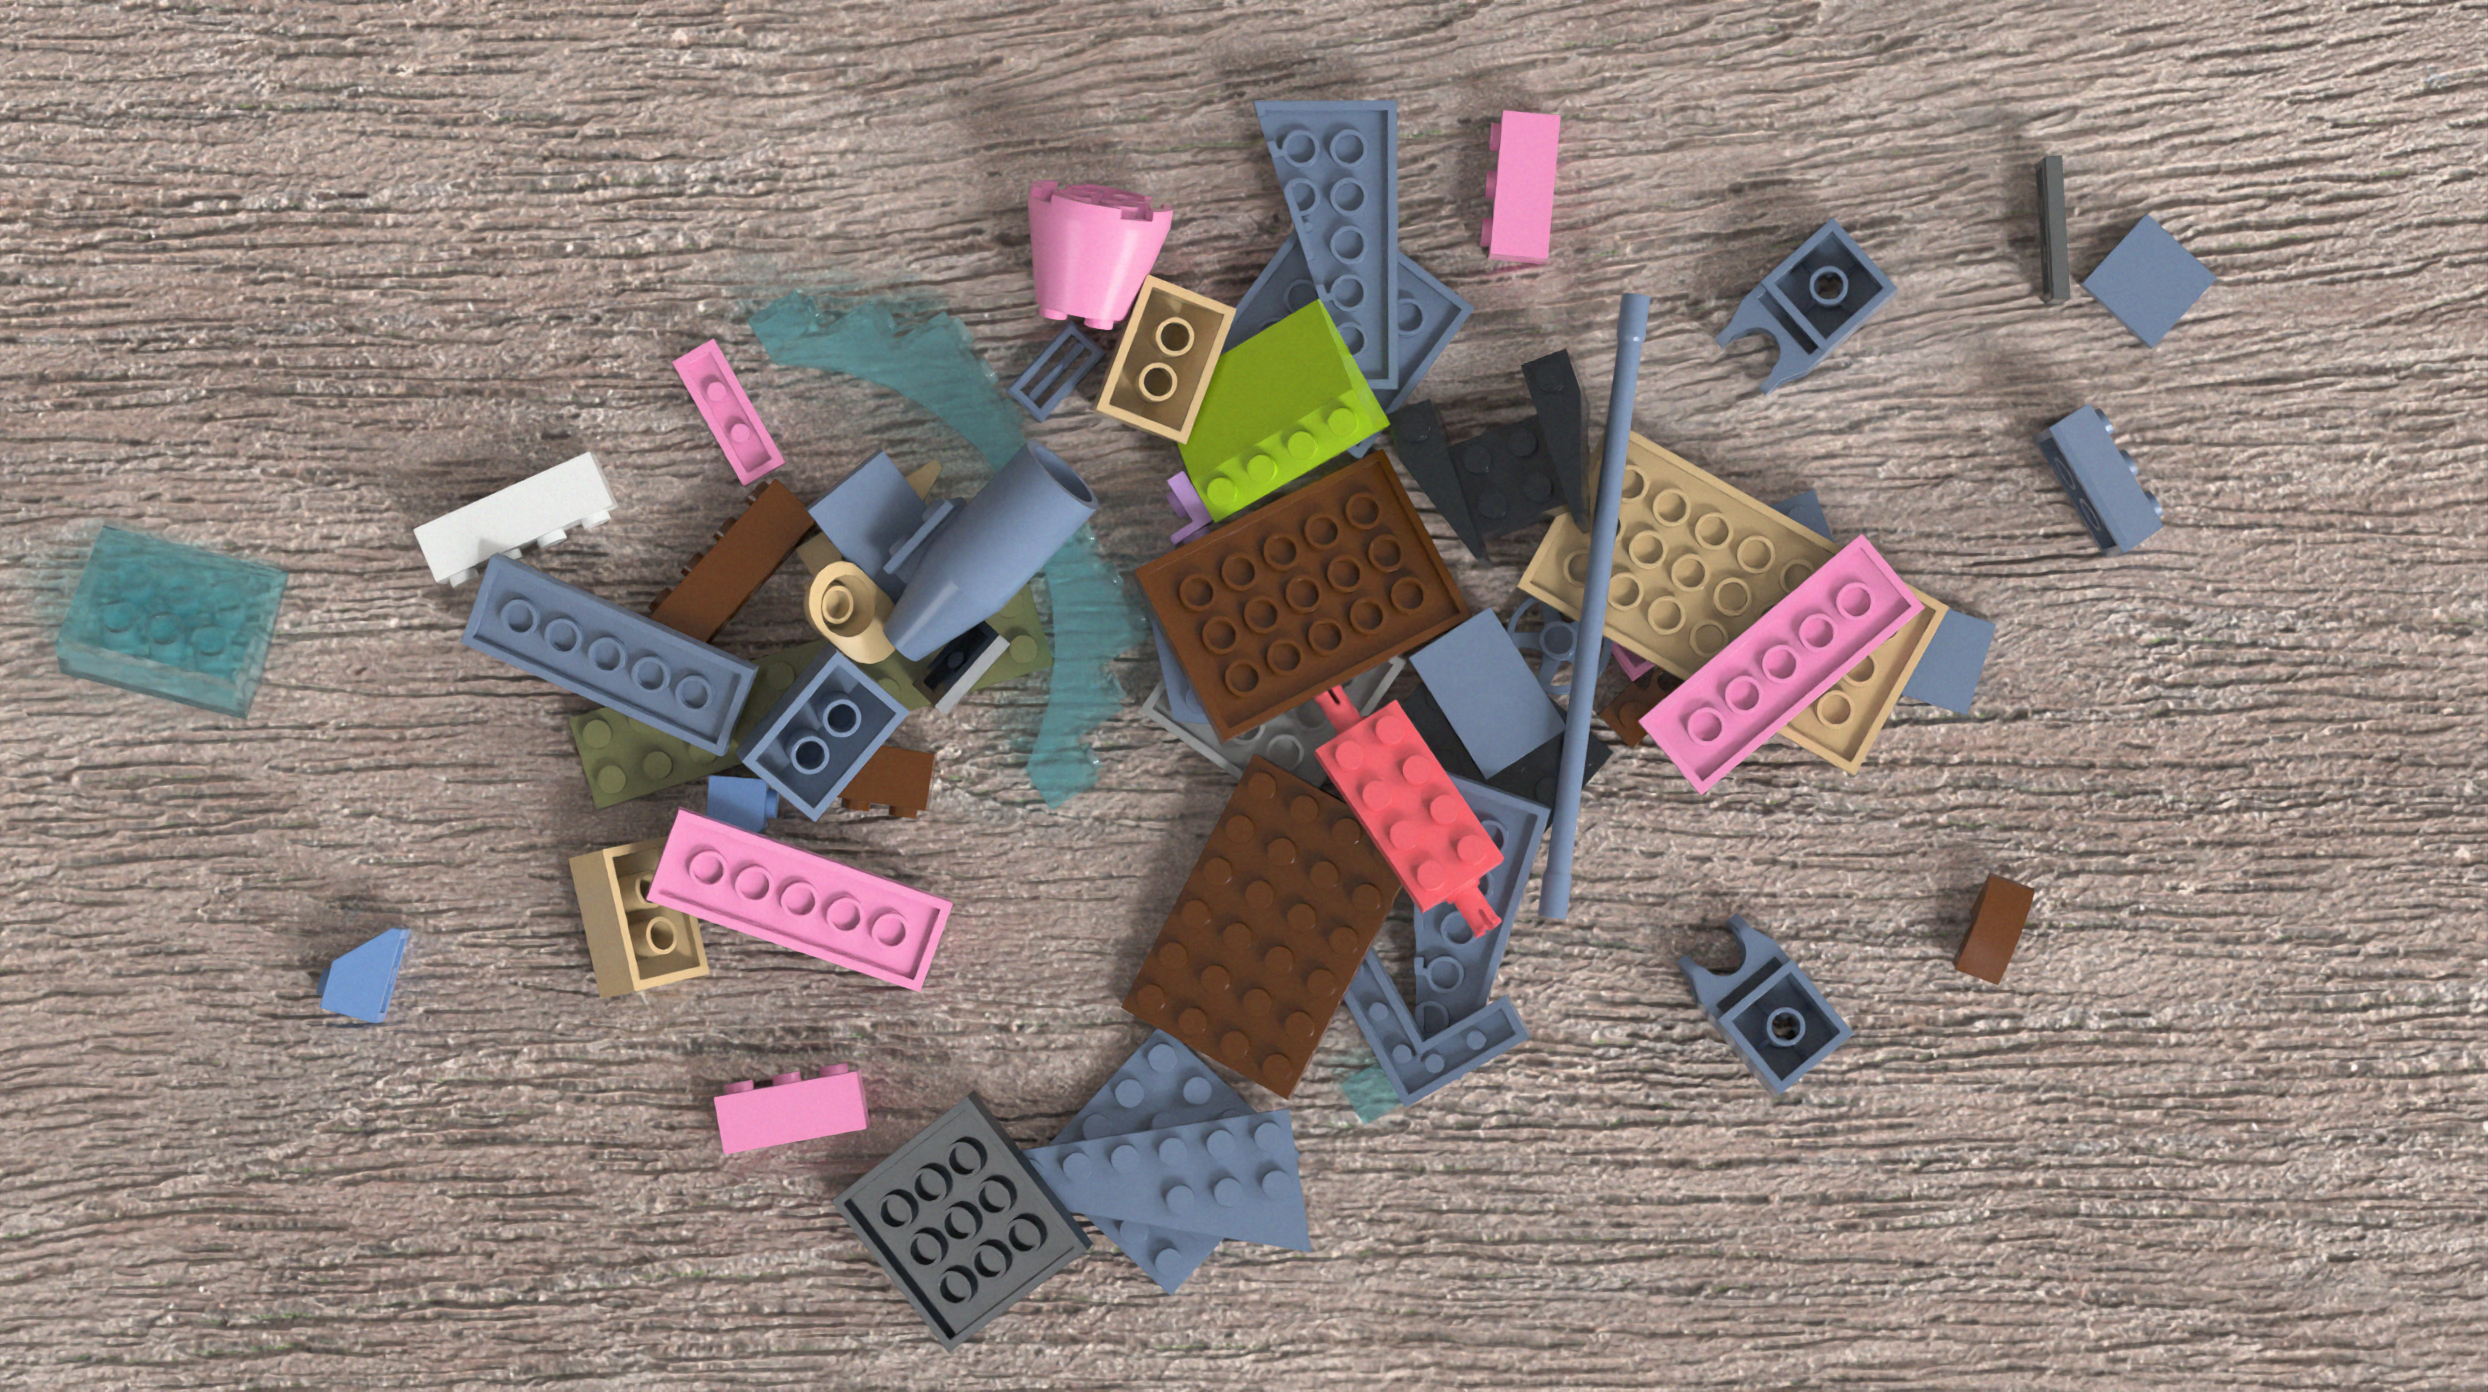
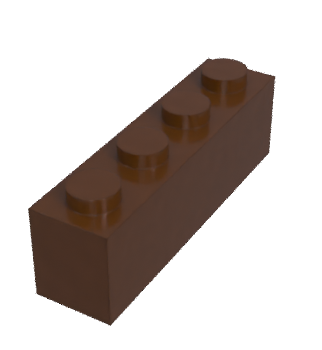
(737, 565)

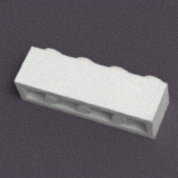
(516, 519)

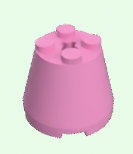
(1092, 249)

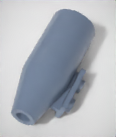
(983, 551)

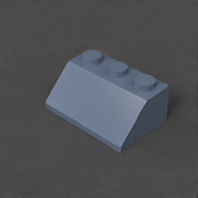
(2100, 480)
(821, 731)

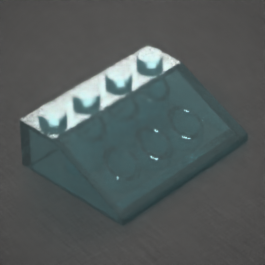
(172, 622)

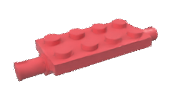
(1409, 808)

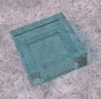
(1371, 1093)

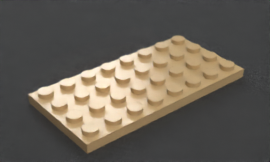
(1703, 567)

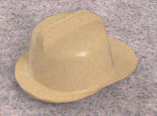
(849, 611)

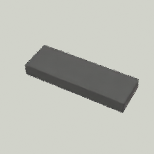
(2052, 230)

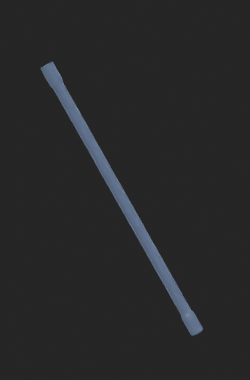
(1630, 336)

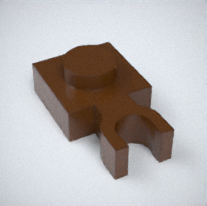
(1630, 706)

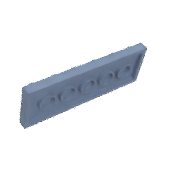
(609, 654)

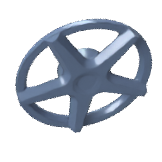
(1555, 641)

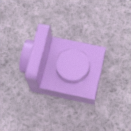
(1187, 501)

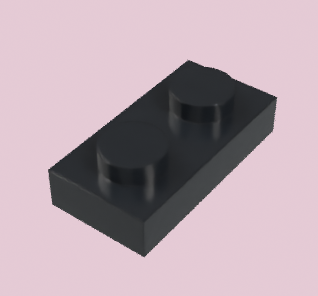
(960, 666)

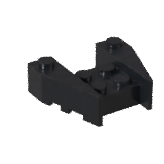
(1512, 472)

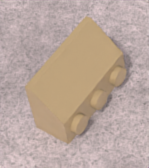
(1164, 360)
(628, 937)

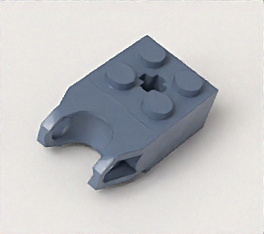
(1800, 320)
(1761, 990)

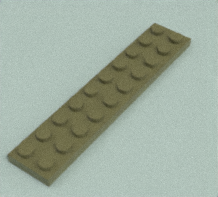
(635, 759)

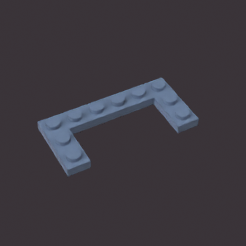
(1420, 1065)

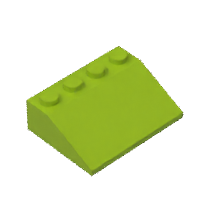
(1277, 412)

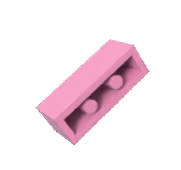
(1521, 187)
(791, 1108)

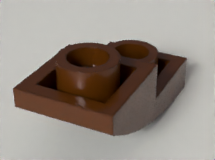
(1994, 929)

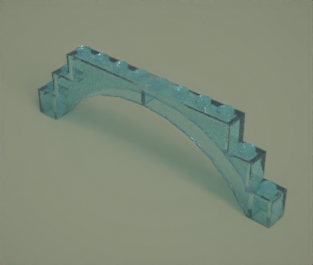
(943, 377)

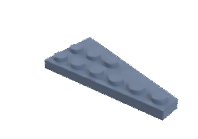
(1342, 198)
(1450, 963)
(1198, 1177)

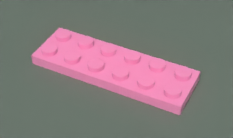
(1781, 664)
(799, 899)

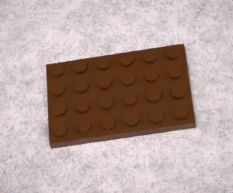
(1301, 596)
(1267, 929)

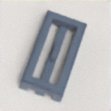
(1084, 342)

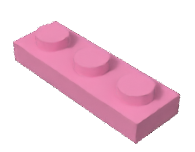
(729, 412)

